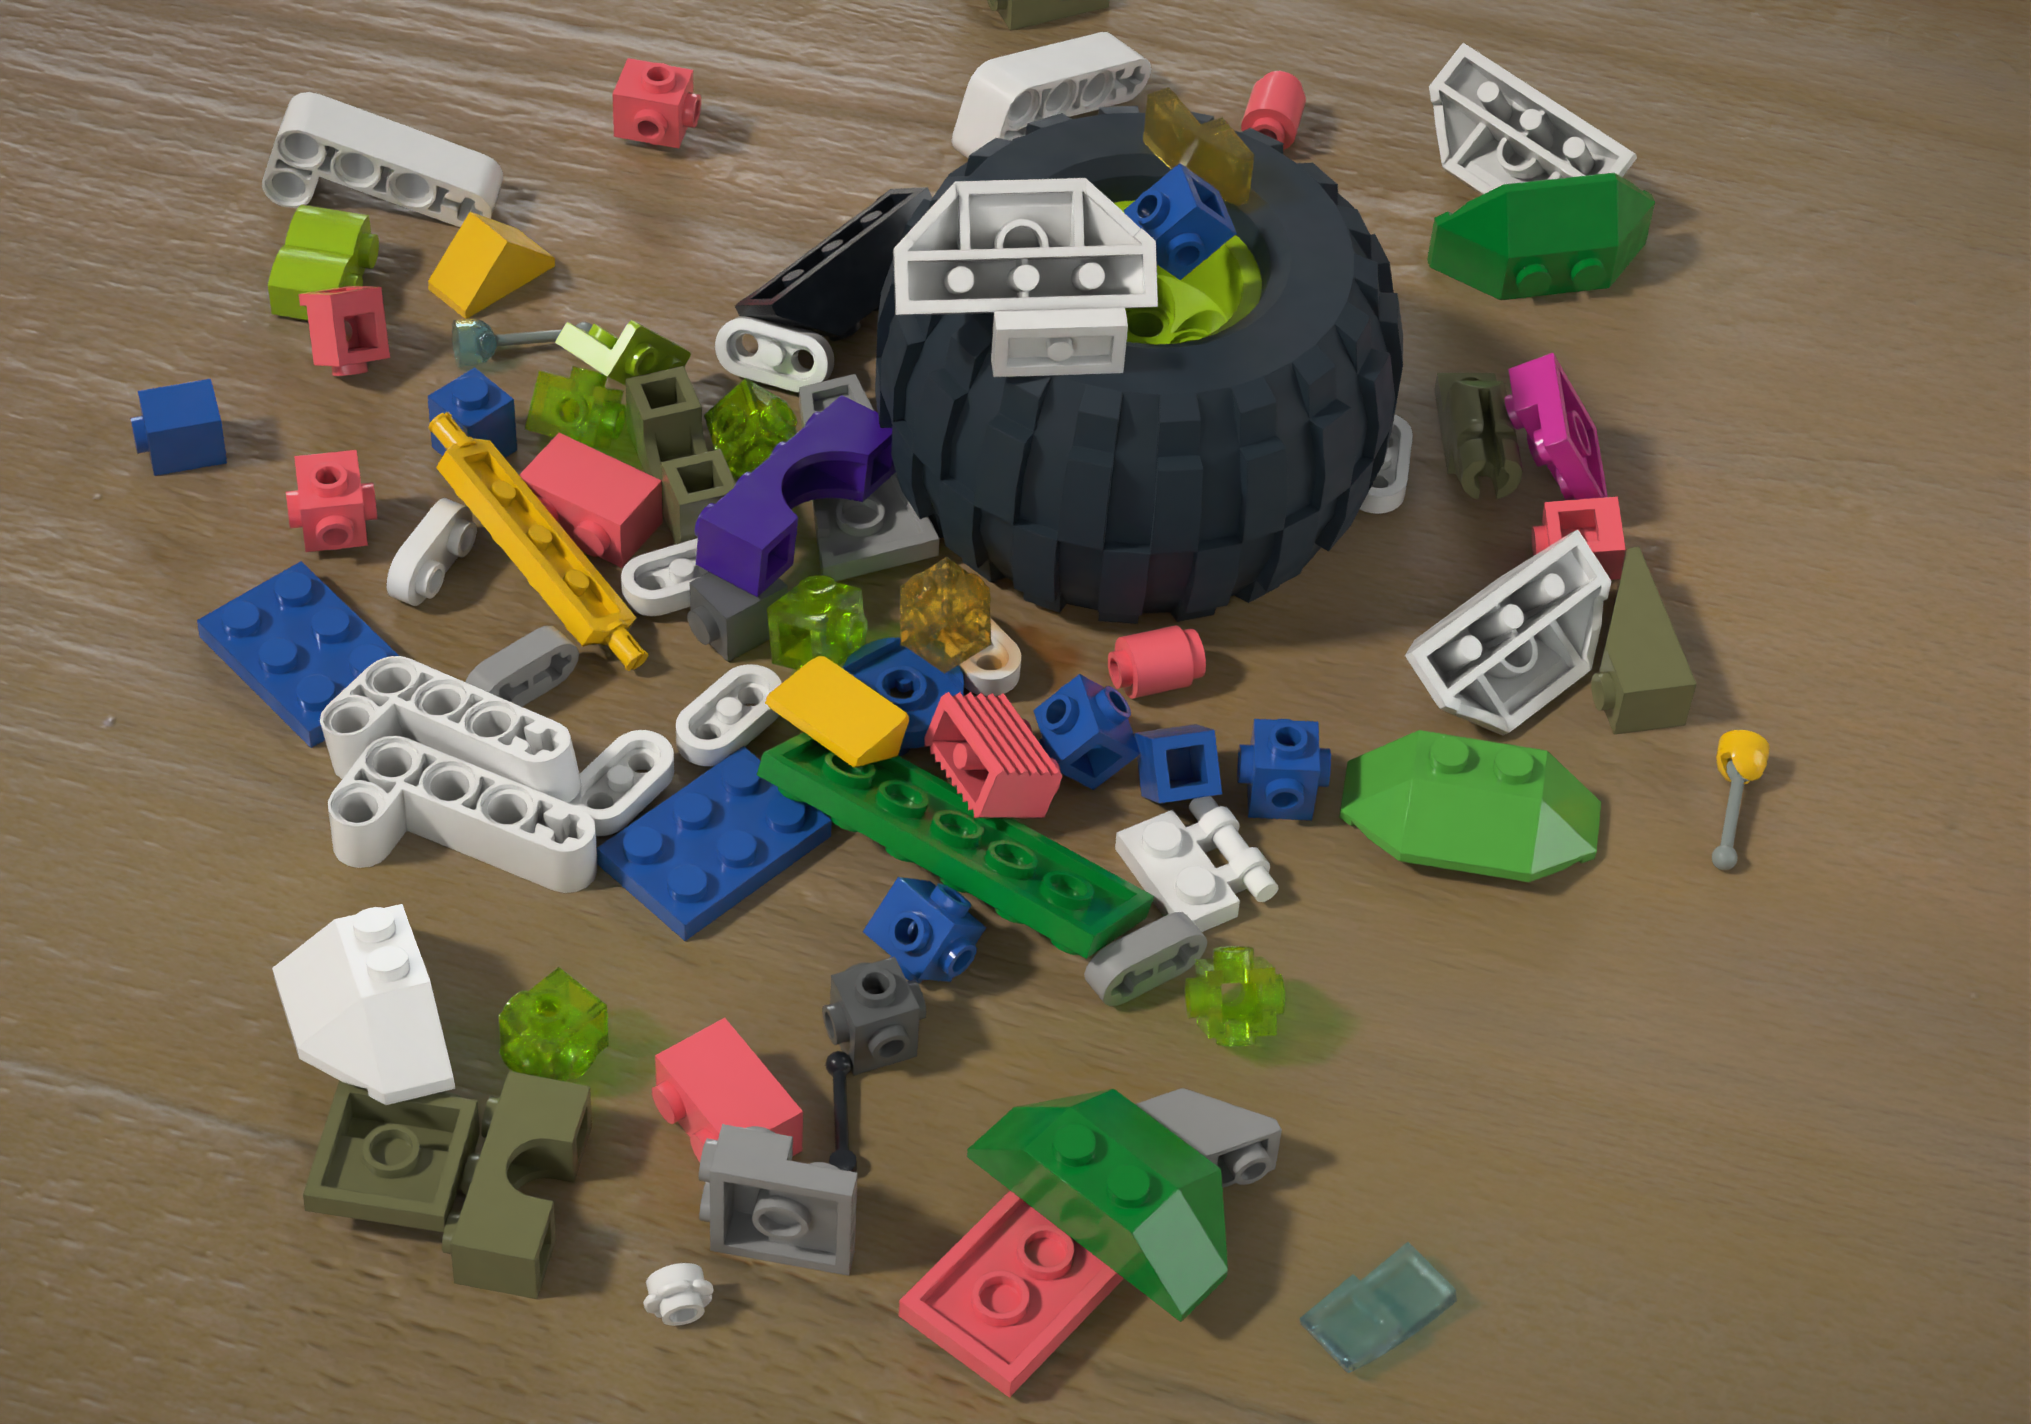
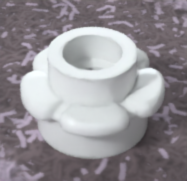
(678, 1293)

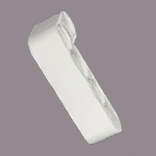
(1045, 82)
(378, 159)
(453, 717)
(463, 807)

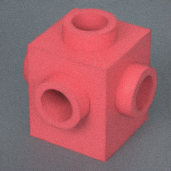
(654, 103)
(331, 501)

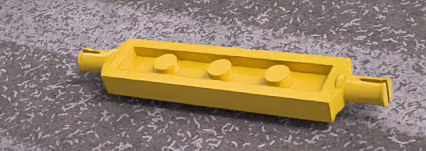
(536, 542)

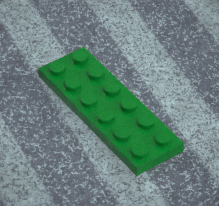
(991, 858)

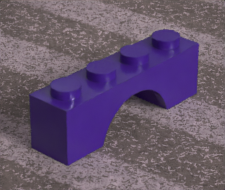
(752, 528)

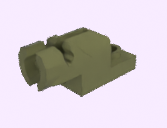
(1477, 431)

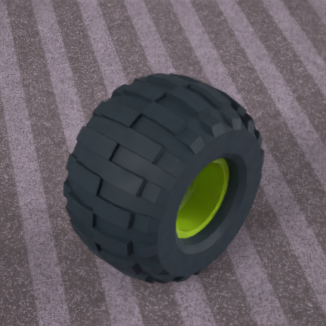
(1223, 445)

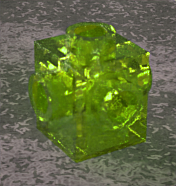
(577, 407)
(749, 426)
(816, 621)
(1254, 1009)
(553, 1029)

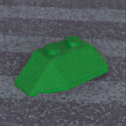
(1543, 236)
(1117, 1190)

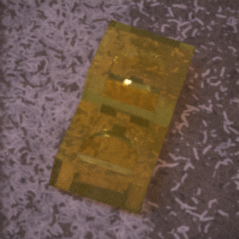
(1206, 149)

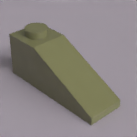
(1643, 668)

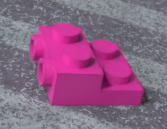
(1556, 427)

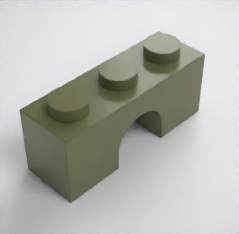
(671, 446)
(530, 1134)

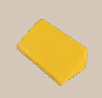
(840, 712)

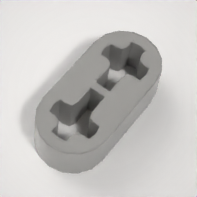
(527, 666)
(1145, 959)

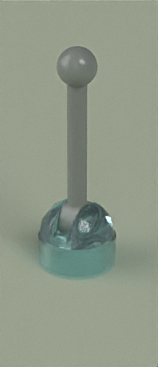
(476, 342)

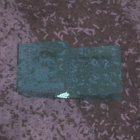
(1381, 1310)

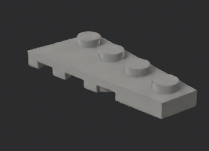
(867, 534)

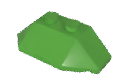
(1471, 806)

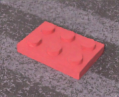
(1008, 1294)

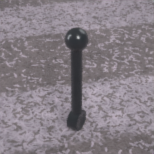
(839, 1065)

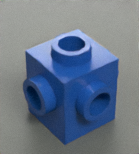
(1184, 220)
(1087, 731)
(1283, 769)
(926, 929)

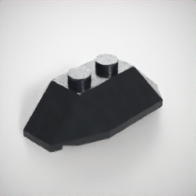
(841, 275)

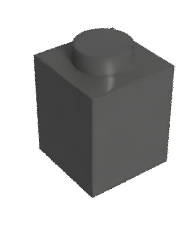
(729, 615)

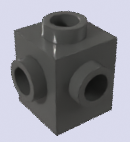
(874, 1014)

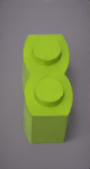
(320, 253)

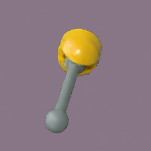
(1740, 759)

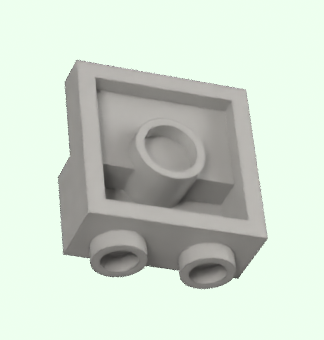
(774, 1206)

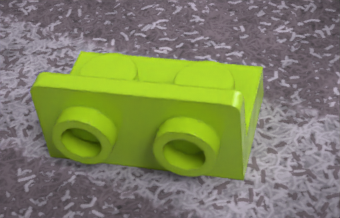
(631, 355)

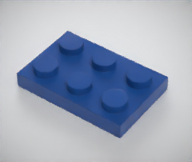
(293, 646)
(712, 844)

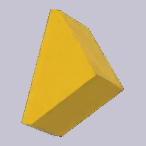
(486, 265)

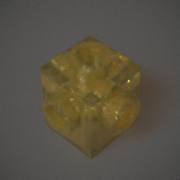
(945, 615)

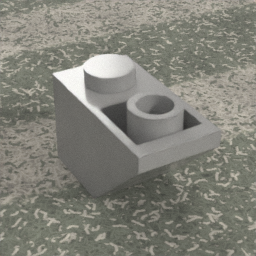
(1227, 1135)

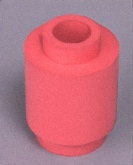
(1276, 107)
(1156, 661)

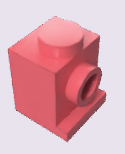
(347, 328)
(1597, 522)

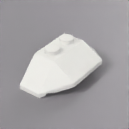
(1507, 132)
(1023, 251)
(1517, 638)
(366, 1007)

